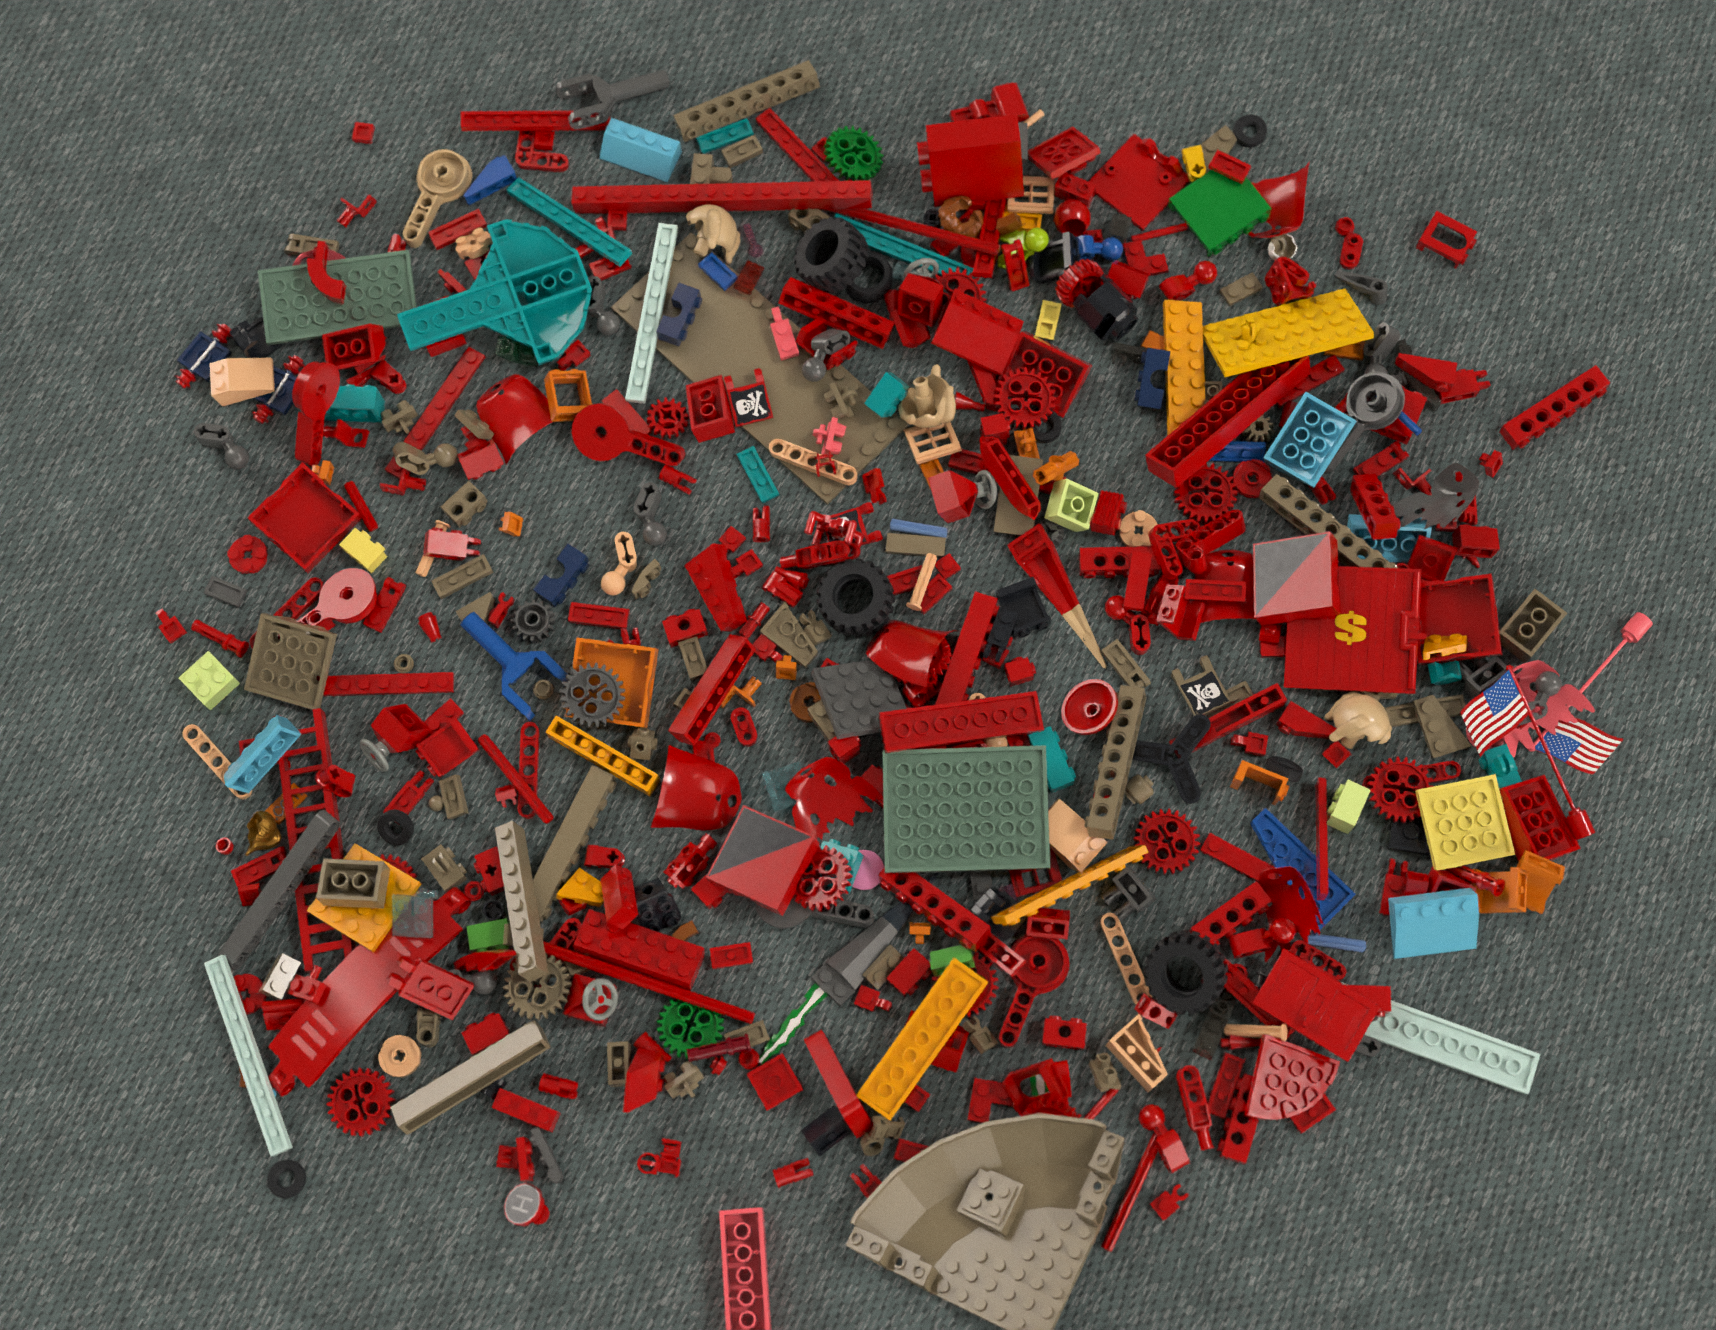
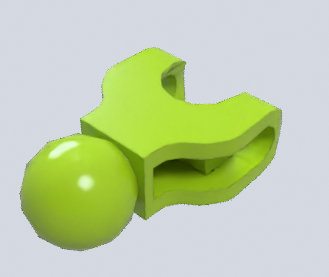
(1032, 241)

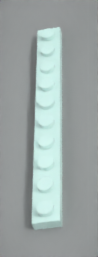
(651, 313)
(248, 1055)

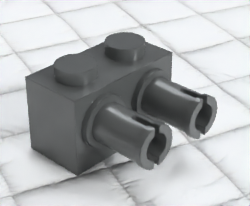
(1484, 677)
(1135, 890)

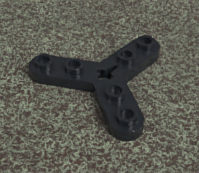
(1185, 744)

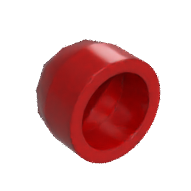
(224, 843)

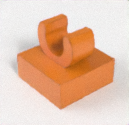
(325, 471)
(511, 524)
(786, 669)
(920, 930)

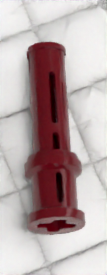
(728, 1047)

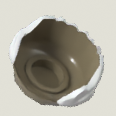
(1282, 246)

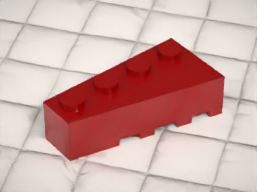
(717, 587)

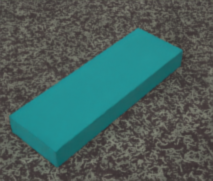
(724, 136)
(757, 474)

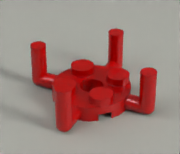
(837, 527)

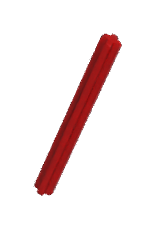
(515, 778)
(1130, 1195)

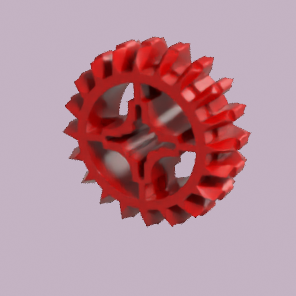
(1080, 278)

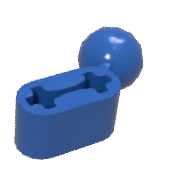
(1109, 249)

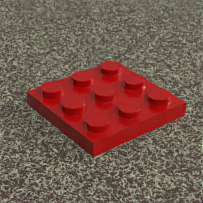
(1063, 152)

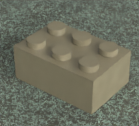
(1530, 625)
(353, 883)

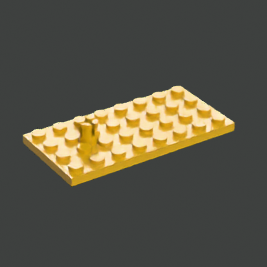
(1286, 332)

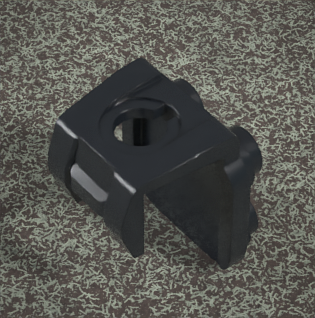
(252, 339)
(992, 903)
(656, 906)

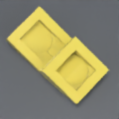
(1048, 320)

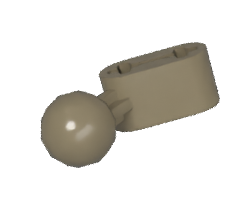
(416, 460)

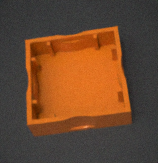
(635, 668)

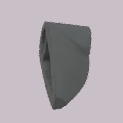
(1367, 285)

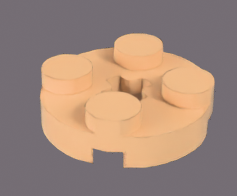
(473, 244)
(1128, 525)
(389, 1052)

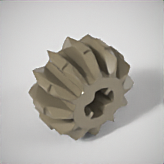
(1260, 436)

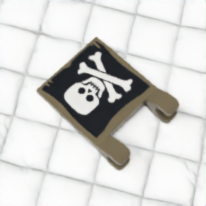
(1204, 691)

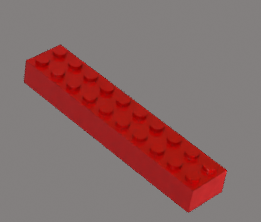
(1223, 419)

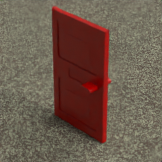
(1316, 1005)

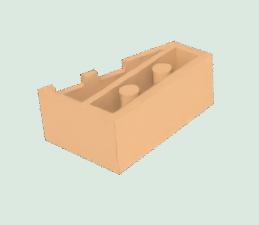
(1137, 1054)

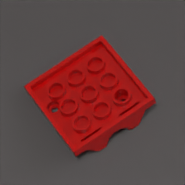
(1137, 180)

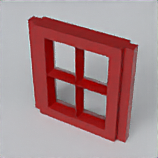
(1018, 884)

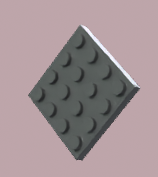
(856, 695)

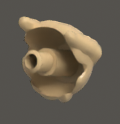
(714, 228)
(930, 401)
(1357, 717)

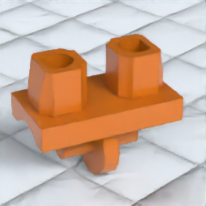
(1026, 443)

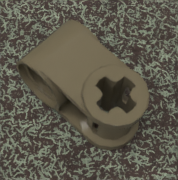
(428, 1022)

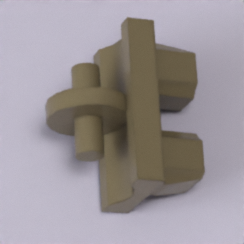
(837, 394)
(400, 420)
(1104, 1073)
(684, 1083)

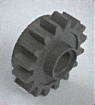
(537, 630)

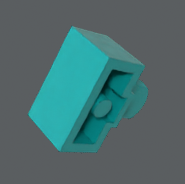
(887, 395)
(1500, 762)

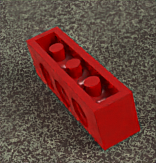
(1374, 506)
(1108, 555)
(1252, 894)
(1229, 1150)

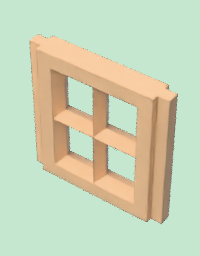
(1044, 208)
(934, 453)

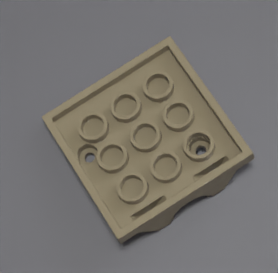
(290, 665)

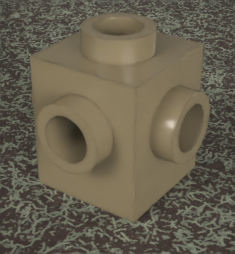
(642, 743)

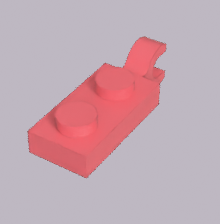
(783, 336)

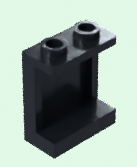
(1054, 259)
(1025, 600)

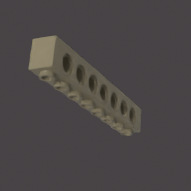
(746, 101)
(1302, 520)
(1106, 826)

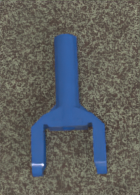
(513, 663)

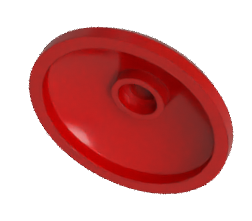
(1086, 699)

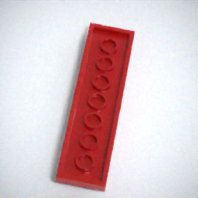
(961, 722)

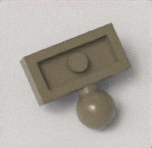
(452, 798)

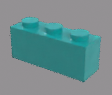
(1058, 773)

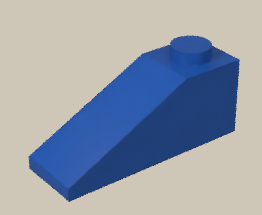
(492, 178)

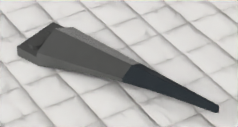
(844, 970)

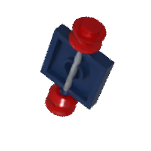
(201, 353)
(281, 399)

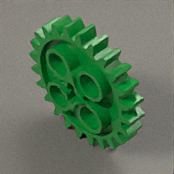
(853, 154)
(672, 1019)

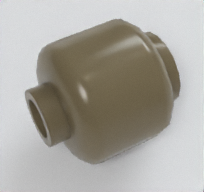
(1139, 789)

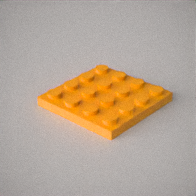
(360, 924)

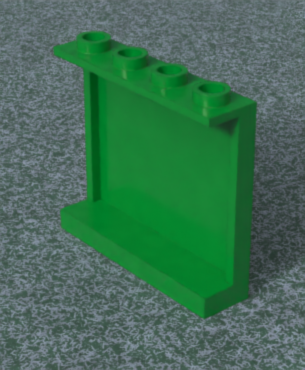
(1220, 209)

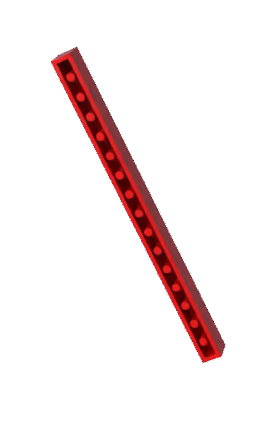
(725, 195)

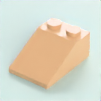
(241, 379)
(1071, 838)

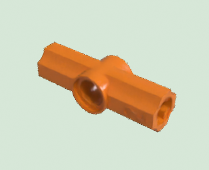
(1056, 468)

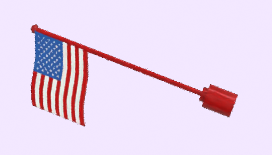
(1500, 712)

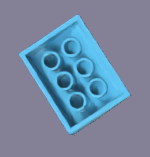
(1309, 440)
(1434, 922)

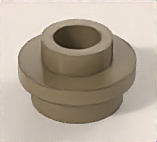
(399, 659)

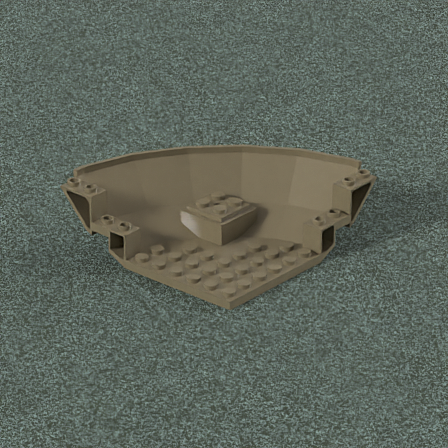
(1006, 1255)

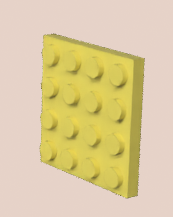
(1464, 822)

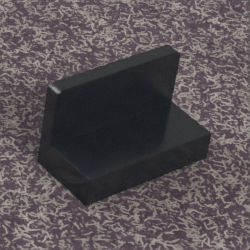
(826, 1130)

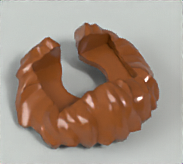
(950, 221)

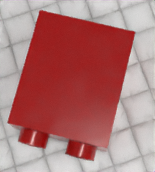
(973, 159)

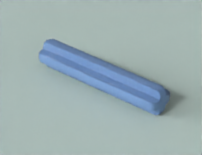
(918, 528)
(1337, 942)

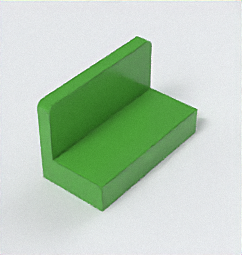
(941, 958)

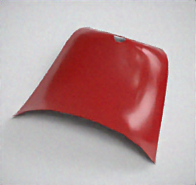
(1286, 200)
(514, 414)
(1240, 571)
(905, 650)
(691, 792)

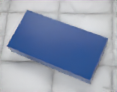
(717, 271)

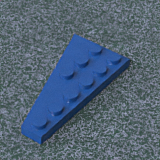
(1288, 850)

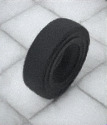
(1252, 120)
(1050, 435)
(1284, 768)
(390, 836)
(275, 1172)

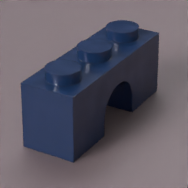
(675, 329)
(1153, 360)
(554, 590)

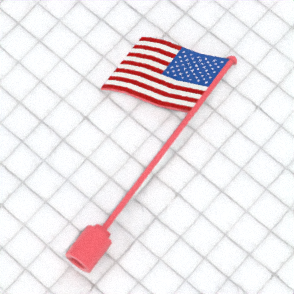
(1581, 742)

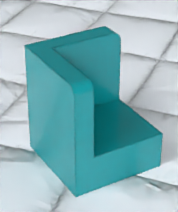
(1444, 673)

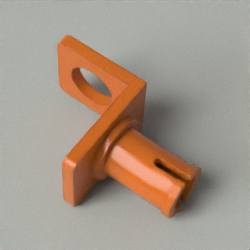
(745, 693)

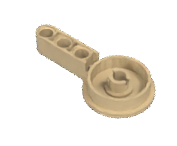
(436, 190)

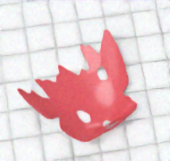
(1556, 705)

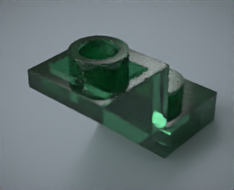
(515, 352)

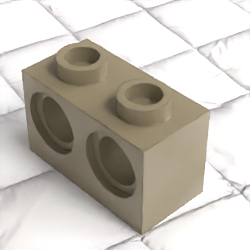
(812, 216)
(460, 501)

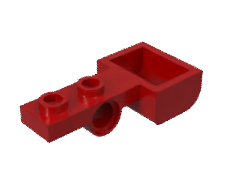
(1005, 101)

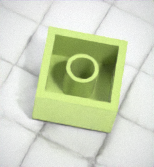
(1071, 505)
(209, 680)
(1347, 806)

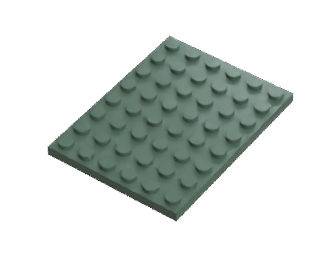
(966, 809)

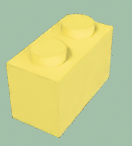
(363, 550)

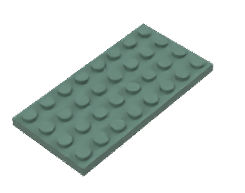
(375, 293)

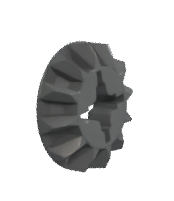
(1058, 535)

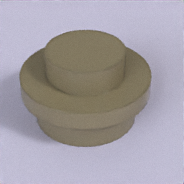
(543, 689)

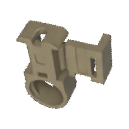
(878, 1132)

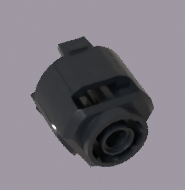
(1107, 311)

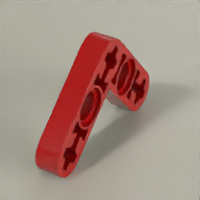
(533, 157)
(1165, 541)
(1310, 952)

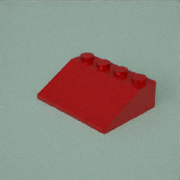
(977, 332)
(1063, 369)
(1537, 820)

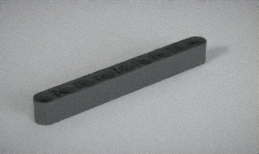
(279, 889)

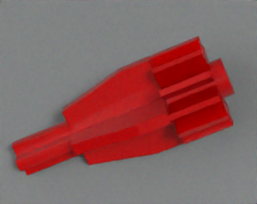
(1153, 604)

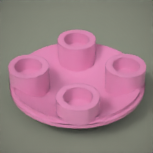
(868, 872)

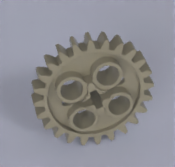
(554, 993)

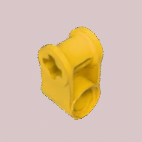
(1194, 161)

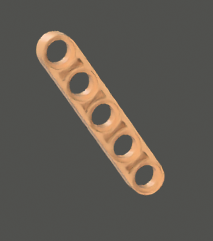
(806, 454)
(209, 756)
(1125, 949)

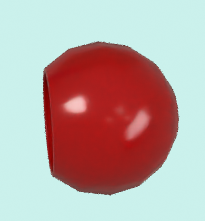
(1072, 216)

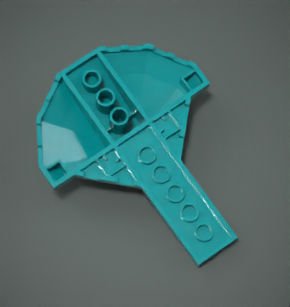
(524, 290)

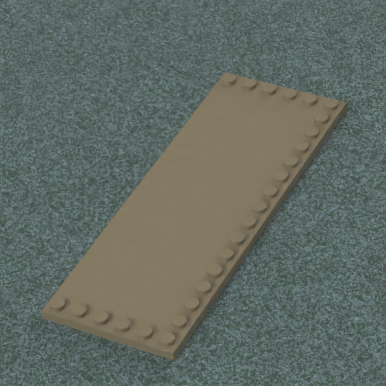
(733, 339)

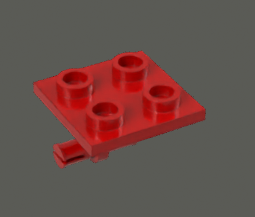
(1281, 287)

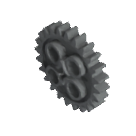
(580, 681)

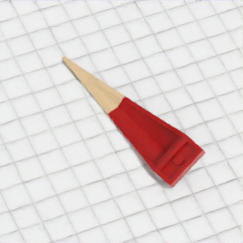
(1040, 560)

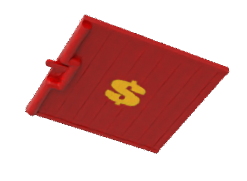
(1368, 644)

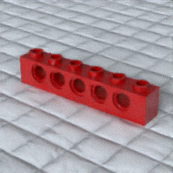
(836, 312)
(1592, 379)
(970, 939)

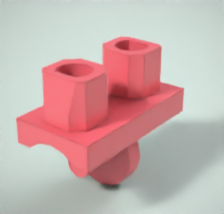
(829, 444)

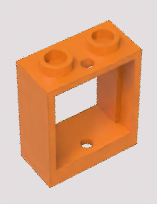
(566, 413)

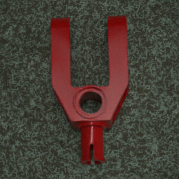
(820, 555)
(1196, 1112)

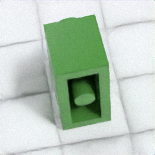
(487, 935)

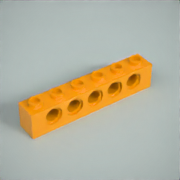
(603, 756)

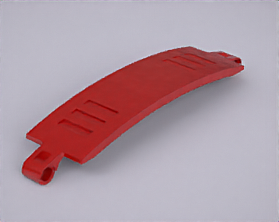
(353, 997)

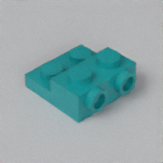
(851, 854)

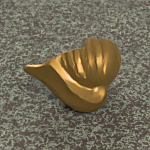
(262, 832)

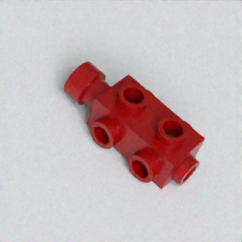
(689, 862)

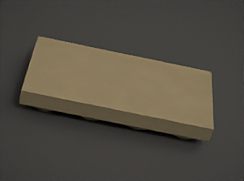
(1008, 518)

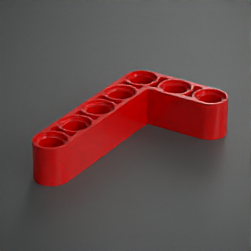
(838, 1084)

